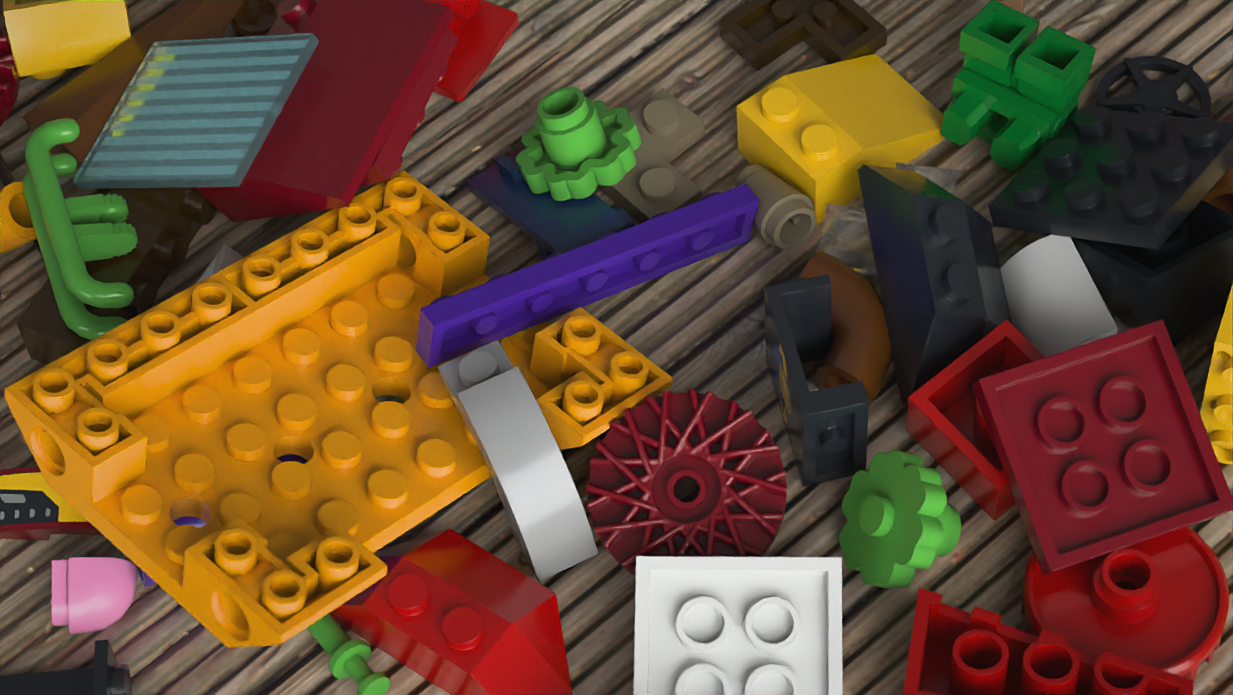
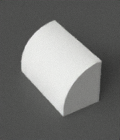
(1054, 297)

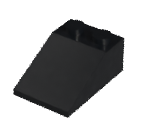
(1179, 282)

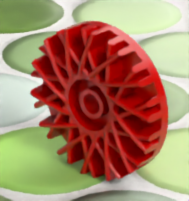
(1143, 602)

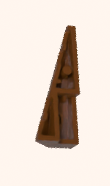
(98, 90)

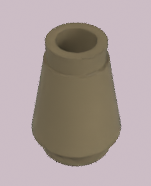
(783, 213)

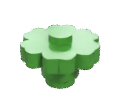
(577, 145)
(896, 520)

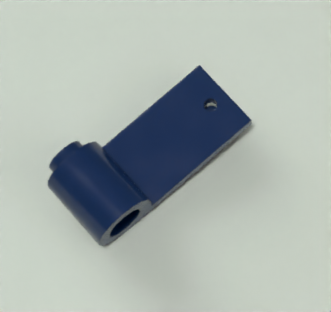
(551, 223)

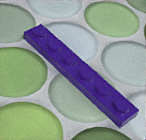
(584, 274)

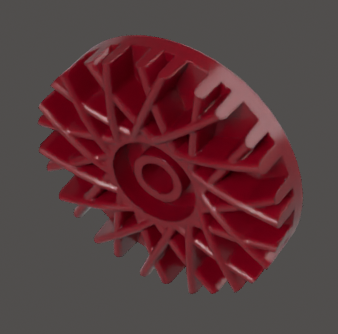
(678, 440)

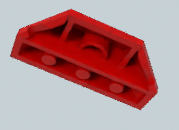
(462, 619)

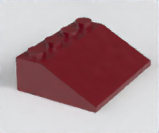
(340, 105)

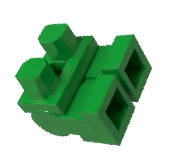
(1014, 84)

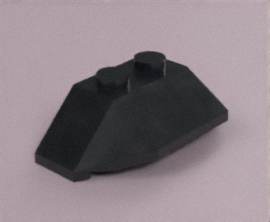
(932, 270)

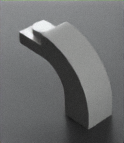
(521, 459)

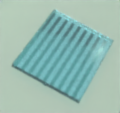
(196, 112)

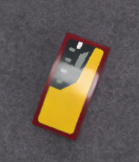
(34, 509)

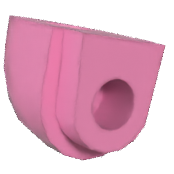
(91, 592)

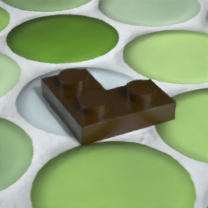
(832, 28)

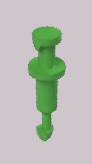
(348, 657)

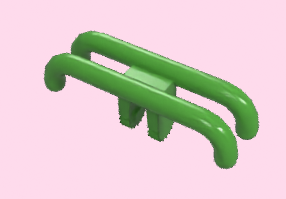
(75, 232)

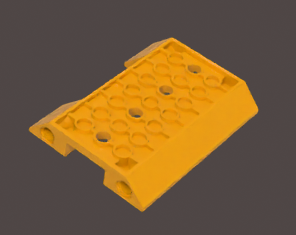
(285, 360)

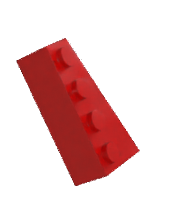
(980, 656)

